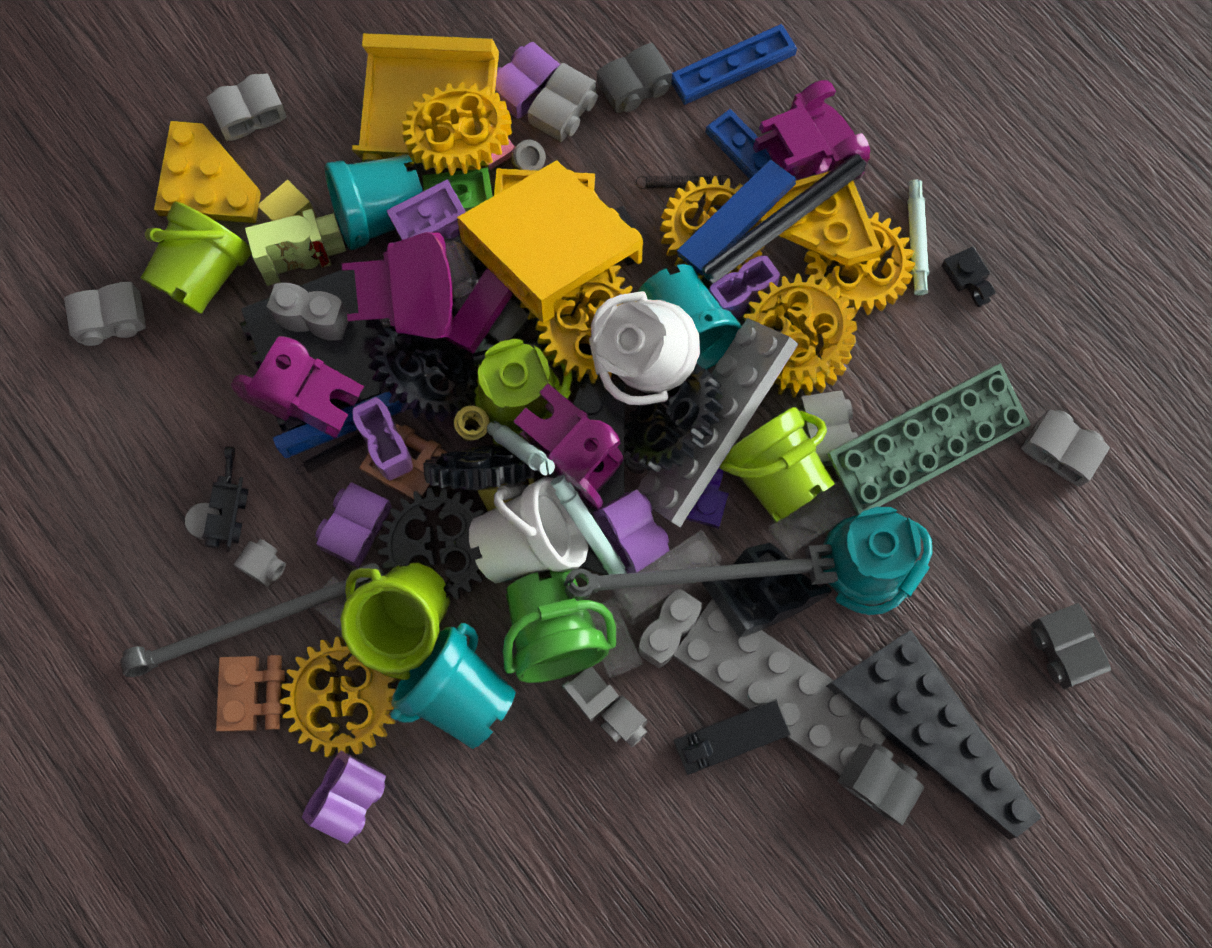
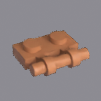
(413, 480)
(239, 693)

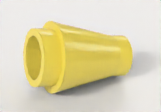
(471, 416)

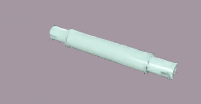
(918, 236)
(521, 448)
(587, 525)

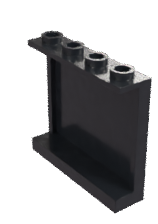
(346, 355)

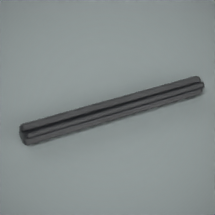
(783, 218)

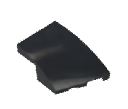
(766, 600)

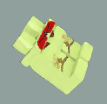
(294, 244)

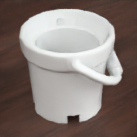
(644, 344)
(526, 533)

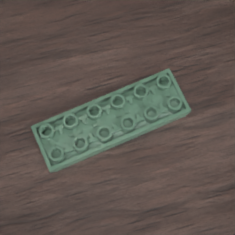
(928, 439)

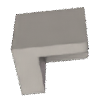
(590, 693)

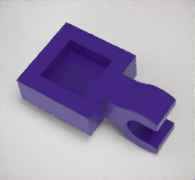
(711, 503)

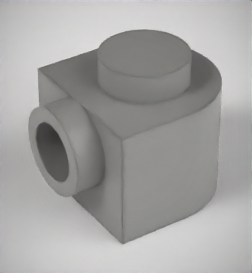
(260, 562)
(624, 722)

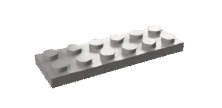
(745, 378)
(763, 669)

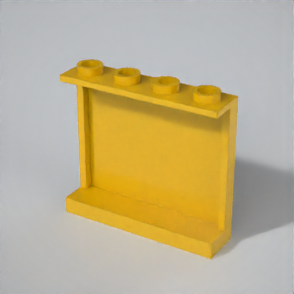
(404, 69)
(547, 237)

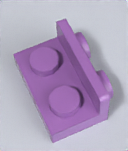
(429, 212)

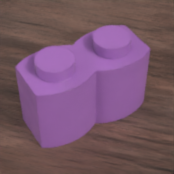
(524, 78)
(739, 288)
(383, 441)
(353, 524)
(632, 531)
(343, 797)

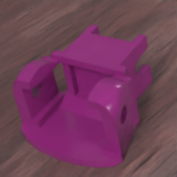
(811, 135)
(407, 287)
(288, 389)
(573, 444)

